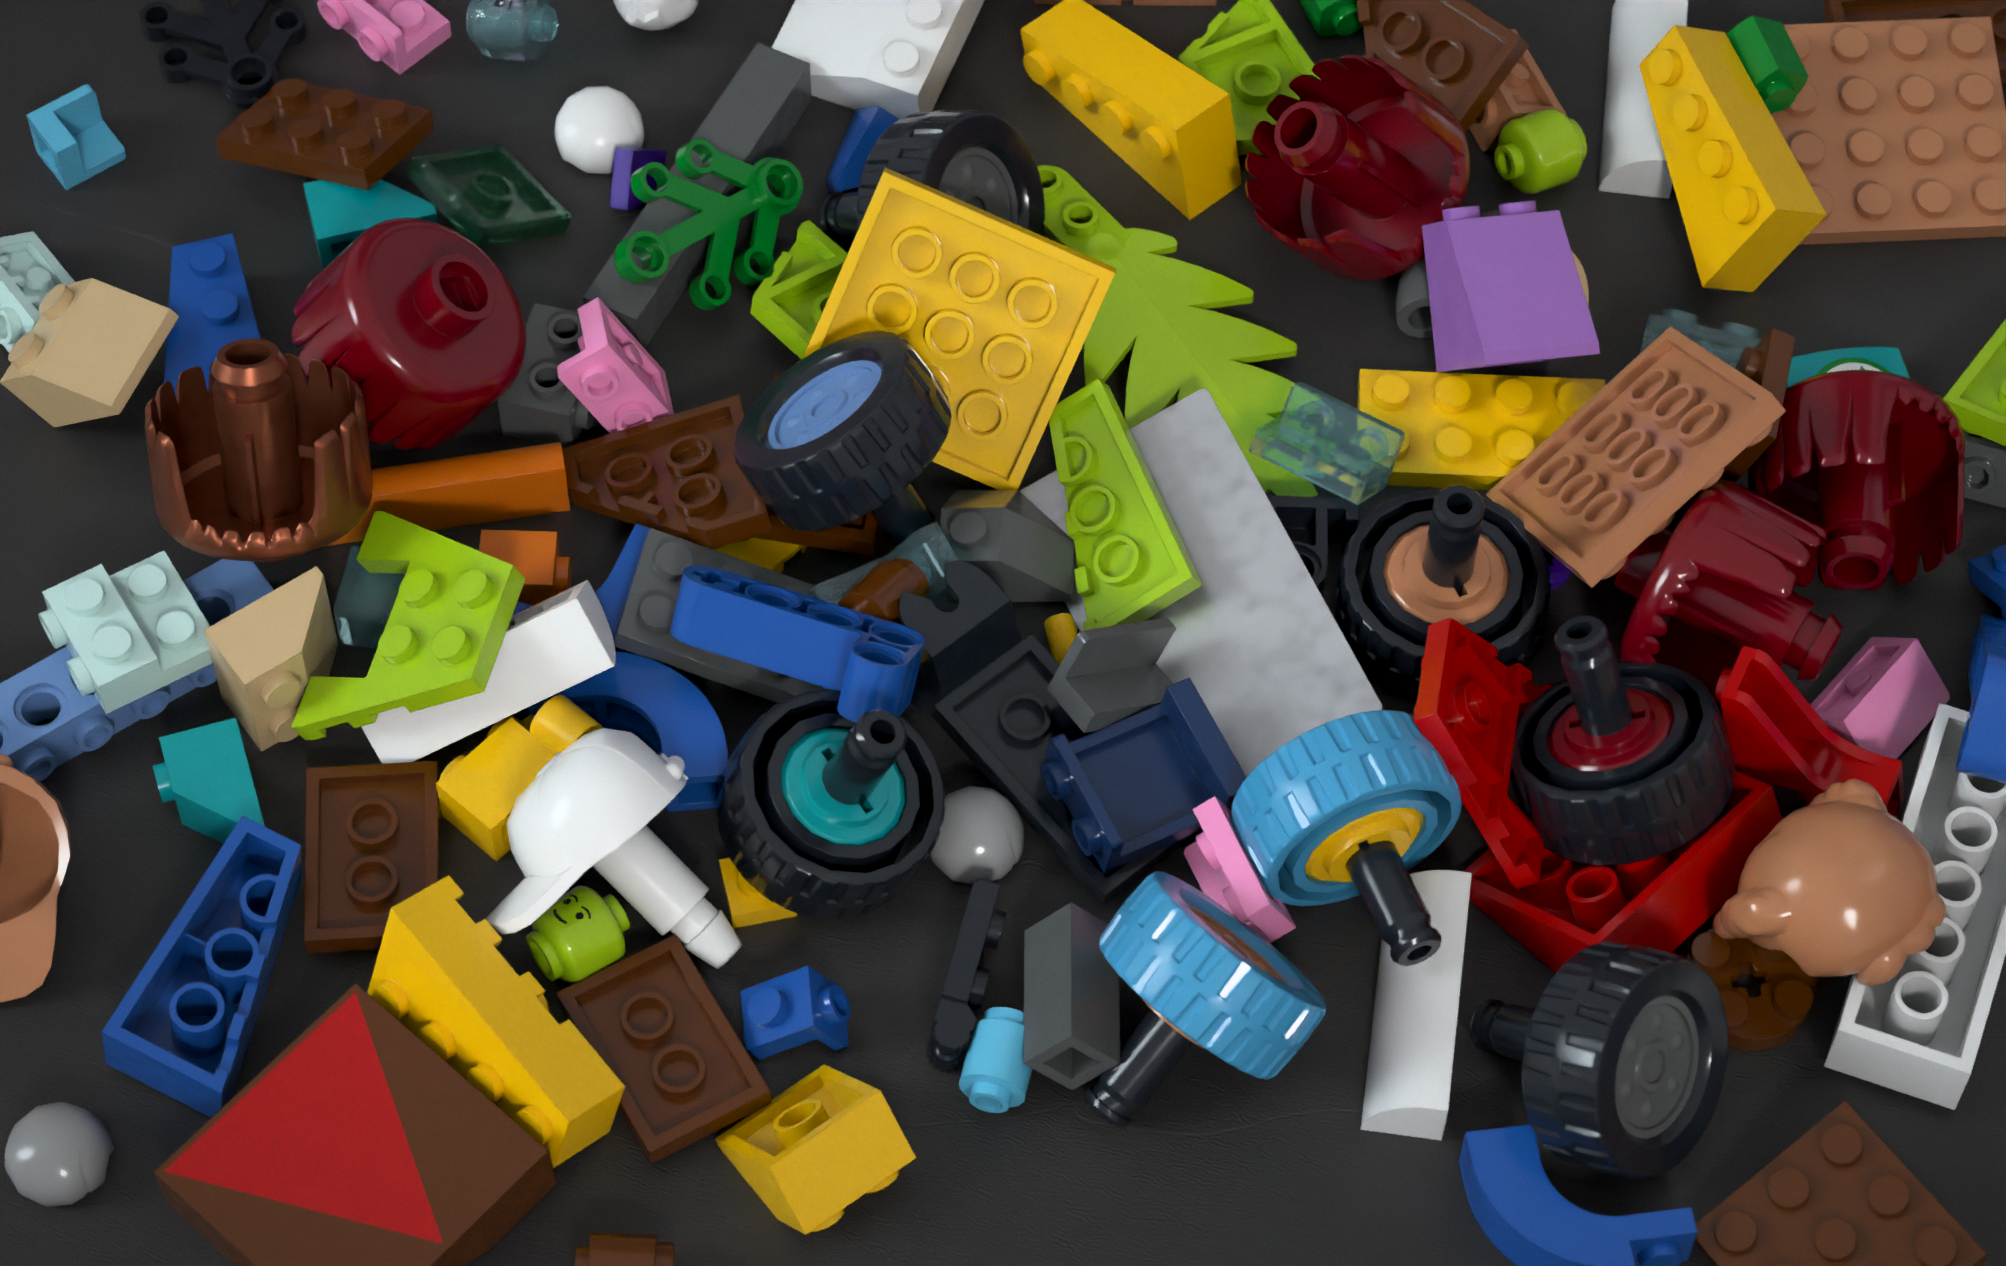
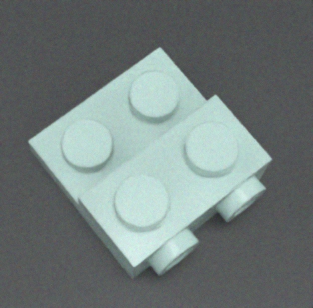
(127, 630)

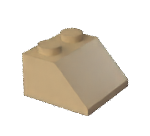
(86, 351)
(271, 652)

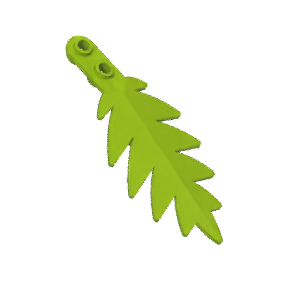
(1162, 316)

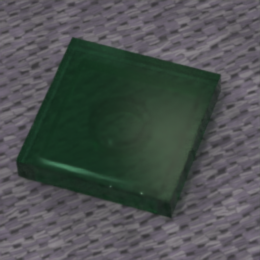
(488, 195)

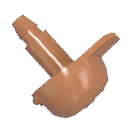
(32, 868)

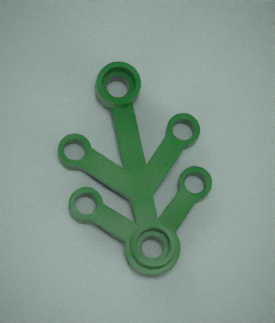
(715, 217)

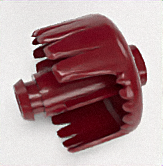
(1357, 167)
(417, 327)
(1881, 466)
(1727, 586)

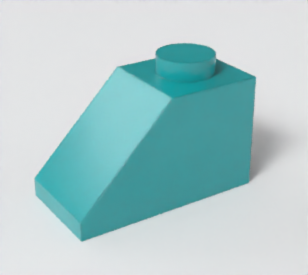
(345, 212)
(208, 778)

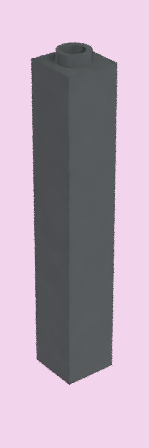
(745, 124)

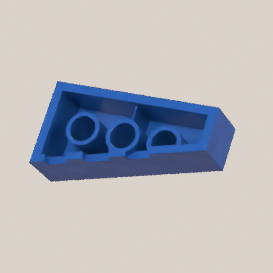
(211, 305)
(205, 983)

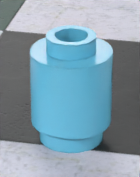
(994, 1064)

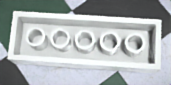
(1930, 1018)

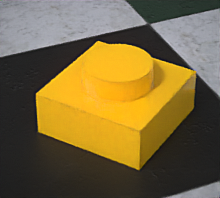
(744, 902)

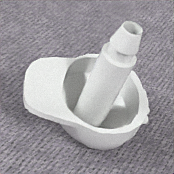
(594, 812)

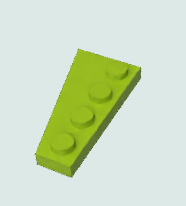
(1119, 524)

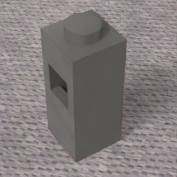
(1069, 999)

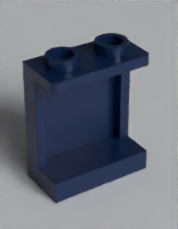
(1142, 777)

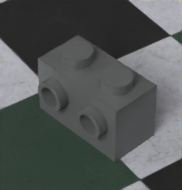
(538, 403)

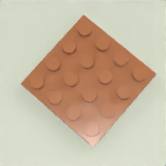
(1900, 129)
(1636, 455)

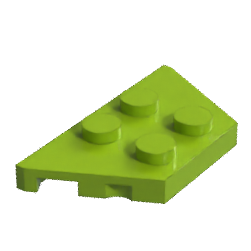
(1251, 59)
(798, 289)

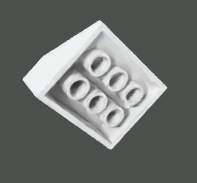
(878, 49)

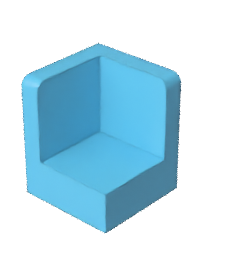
(74, 137)

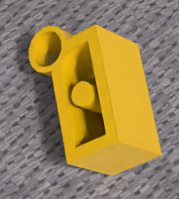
(482, 787)

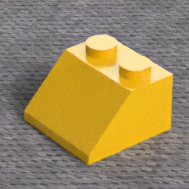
(818, 1148)

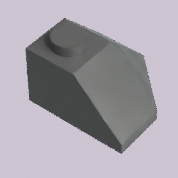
(1010, 544)

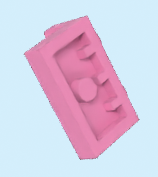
(389, 29)
(614, 373)
(1229, 875)

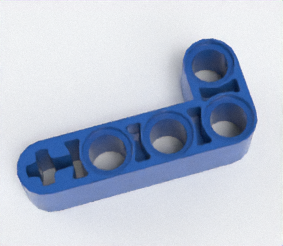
(801, 638)
(1984, 736)

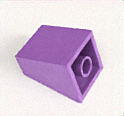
(1504, 289)

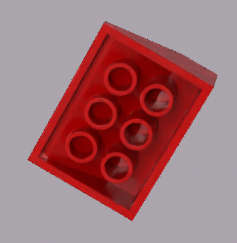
(1631, 903)

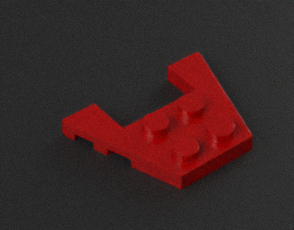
(1470, 717)

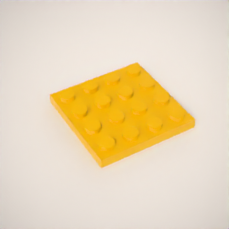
(980, 305)

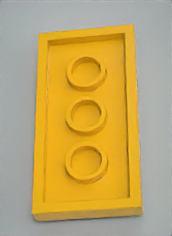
(1466, 424)

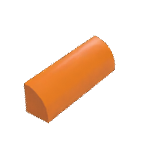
(469, 489)

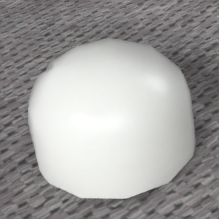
(595, 125)

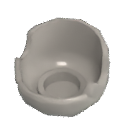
(978, 836)
(58, 1154)

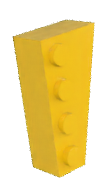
(1138, 102)
(1726, 160)
(490, 1023)

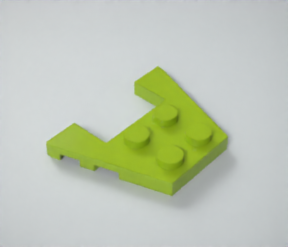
(437, 637)

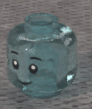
(511, 27)

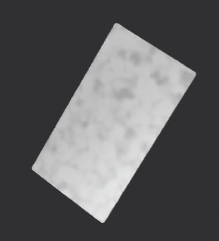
(1258, 625)

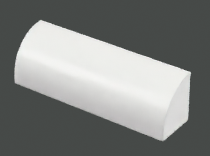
(1631, 144)
(539, 657)
(1418, 1020)

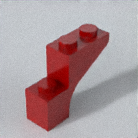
(1785, 740)

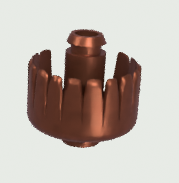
(259, 456)

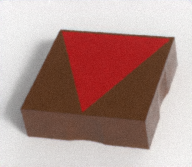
(357, 1155)

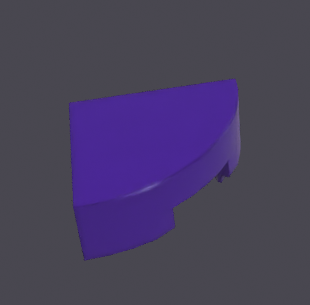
(625, 164)

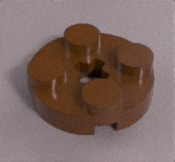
(1782, 998)

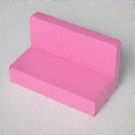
(1883, 696)

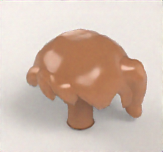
(1838, 889)

